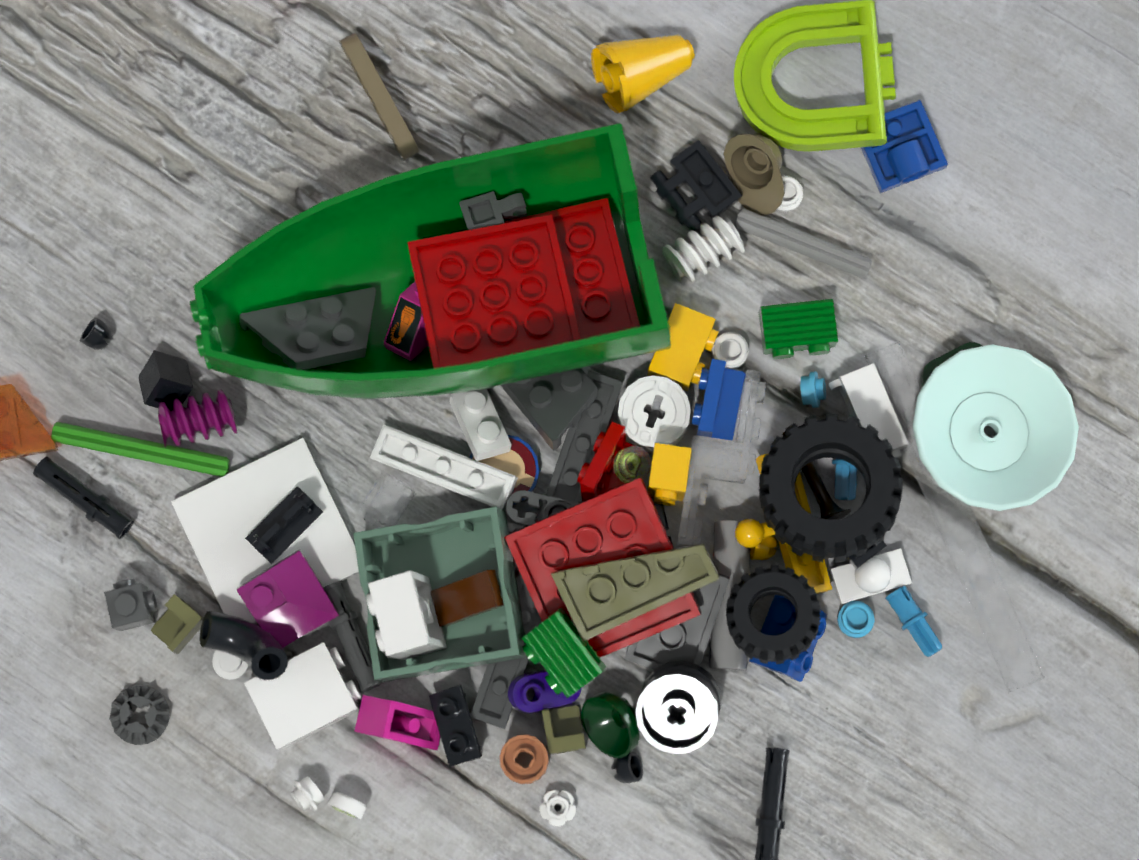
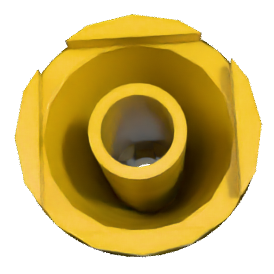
(639, 67)

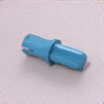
(845, 480)
(914, 621)

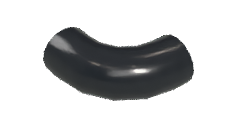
(244, 641)

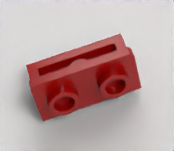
(600, 474)

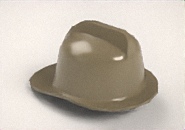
(755, 172)

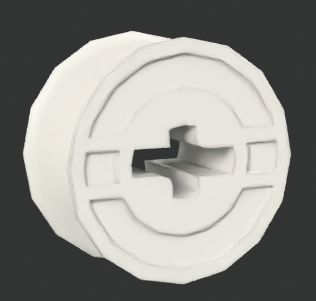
(641, 397)

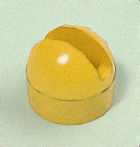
(765, 549)

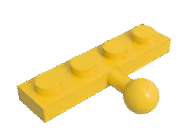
(751, 533)

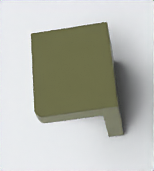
(177, 624)
(563, 729)

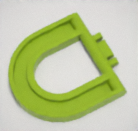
(824, 127)

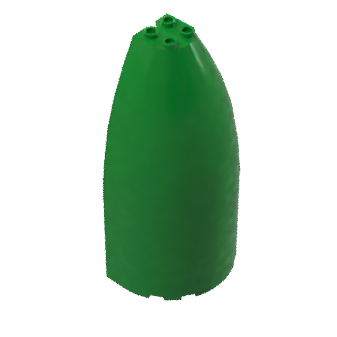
(363, 244)

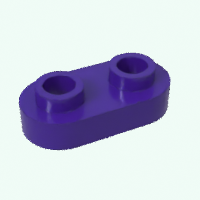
(544, 696)

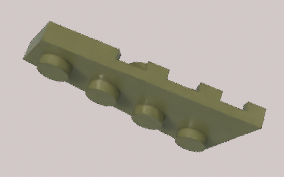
(625, 588)

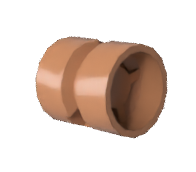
(524, 759)

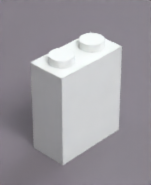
(305, 696)

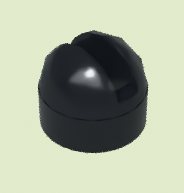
(95, 333)
(628, 768)

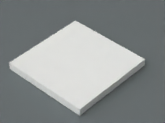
(232, 506)

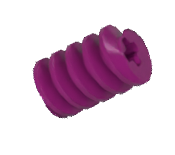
(196, 418)

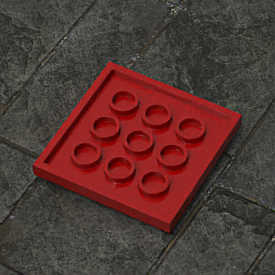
(594, 268)
(493, 291)
(593, 532)

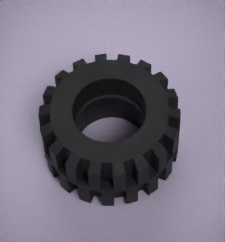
(773, 582)

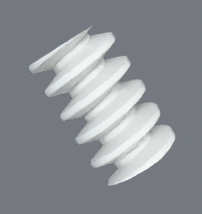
(703, 248)

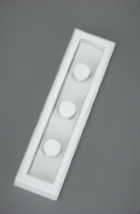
(443, 467)

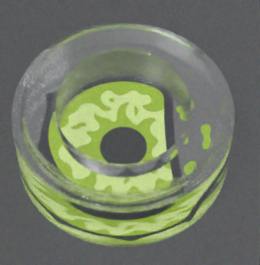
(632, 464)

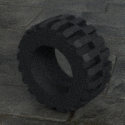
(830, 440)

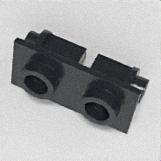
(284, 525)
(455, 726)

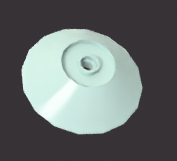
(1030, 421)

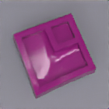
(288, 599)

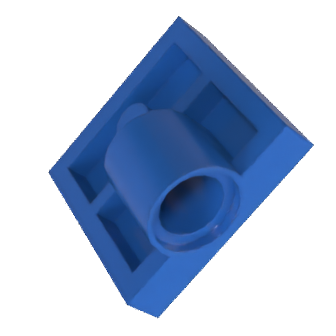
(909, 151)

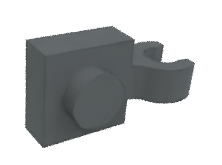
(487, 211)

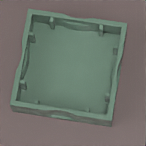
(447, 553)

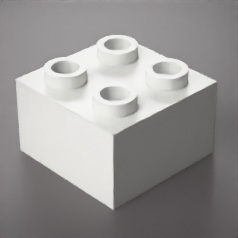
(405, 616)

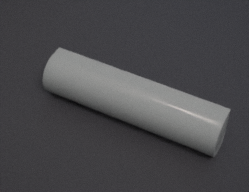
(732, 561)

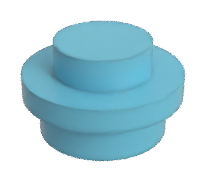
(812, 389)
(855, 619)

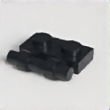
(704, 180)

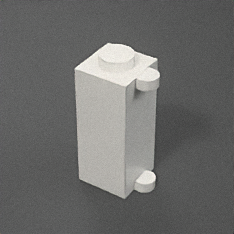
(870, 404)

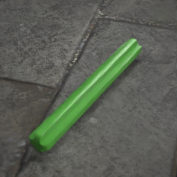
(140, 449)

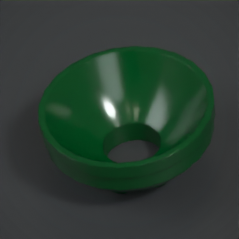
(606, 727)

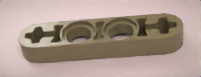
(379, 96)

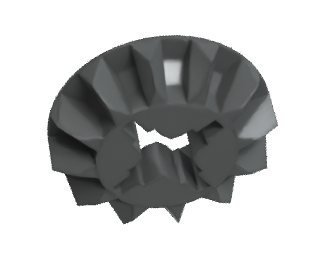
(156, 717)

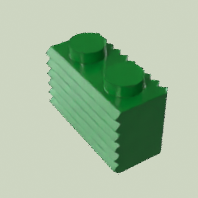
(798, 328)
(562, 654)

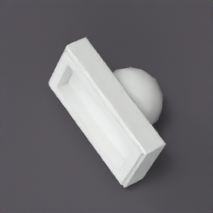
(873, 577)

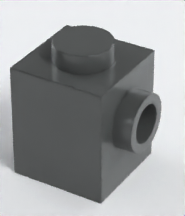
(130, 605)

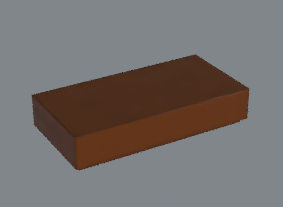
(467, 598)

